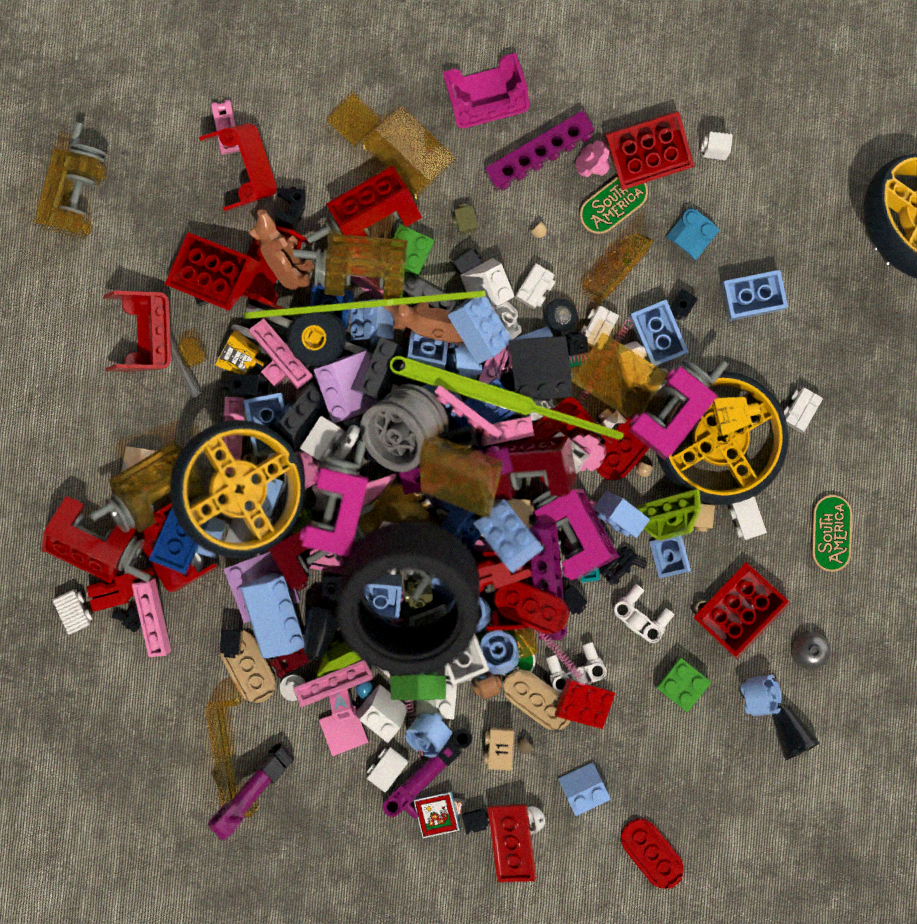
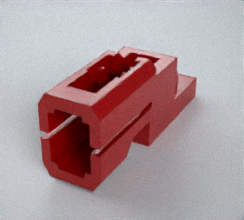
(498, 574)
(122, 584)

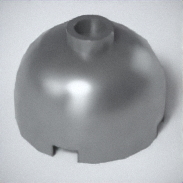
(811, 650)

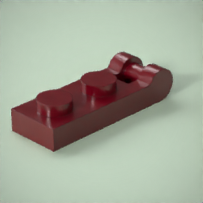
(294, 661)

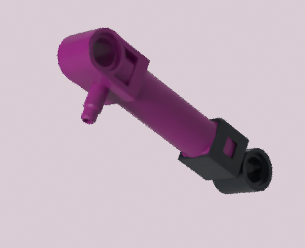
(433, 766)
(266, 773)

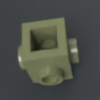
(425, 599)

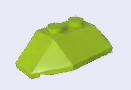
(672, 515)
(336, 658)

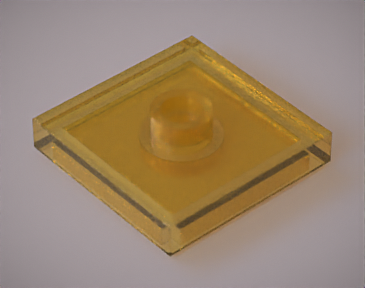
(353, 120)

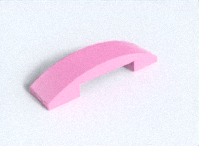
(234, 410)

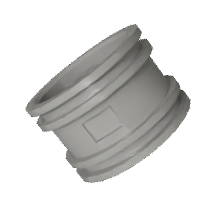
(400, 424)

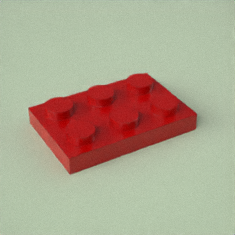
(584, 704)

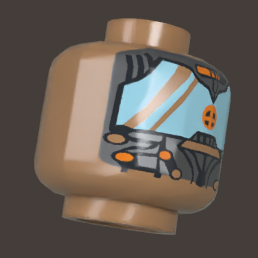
(487, 685)

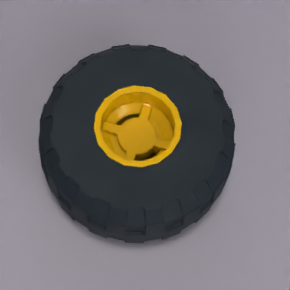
(317, 337)

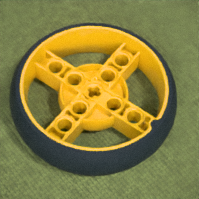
(888, 191)
(284, 461)
(749, 484)

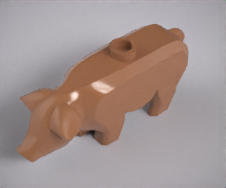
(278, 253)
(425, 321)

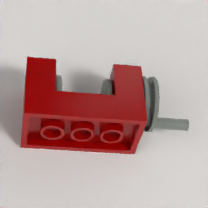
(368, 204)
(89, 551)

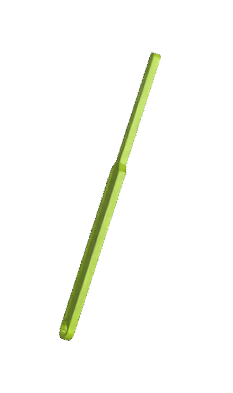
(365, 304)
(491, 394)

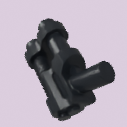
(625, 560)
(130, 619)

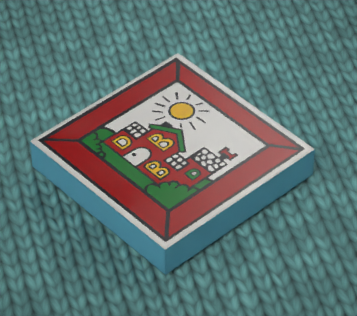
(437, 814)

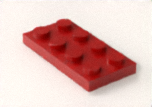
(512, 843)

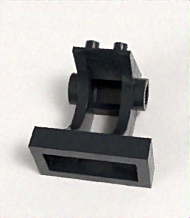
(296, 198)

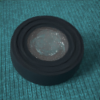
(560, 315)

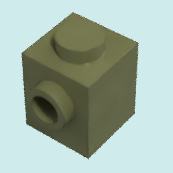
(465, 219)

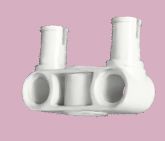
(637, 620)
(586, 670)

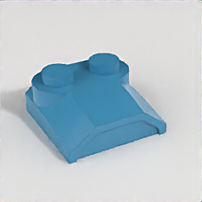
(693, 233)

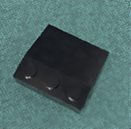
(540, 367)

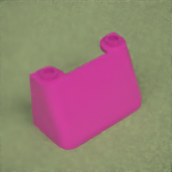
(487, 94)

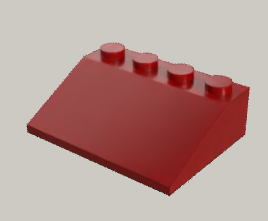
(649, 149)
(211, 272)
(741, 610)

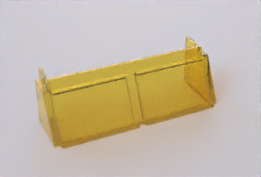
(221, 751)

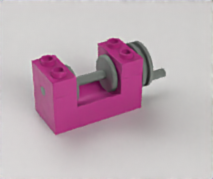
(690, 388)
(339, 480)
(578, 511)

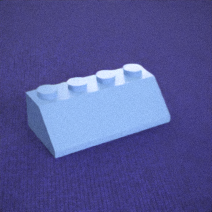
(272, 616)

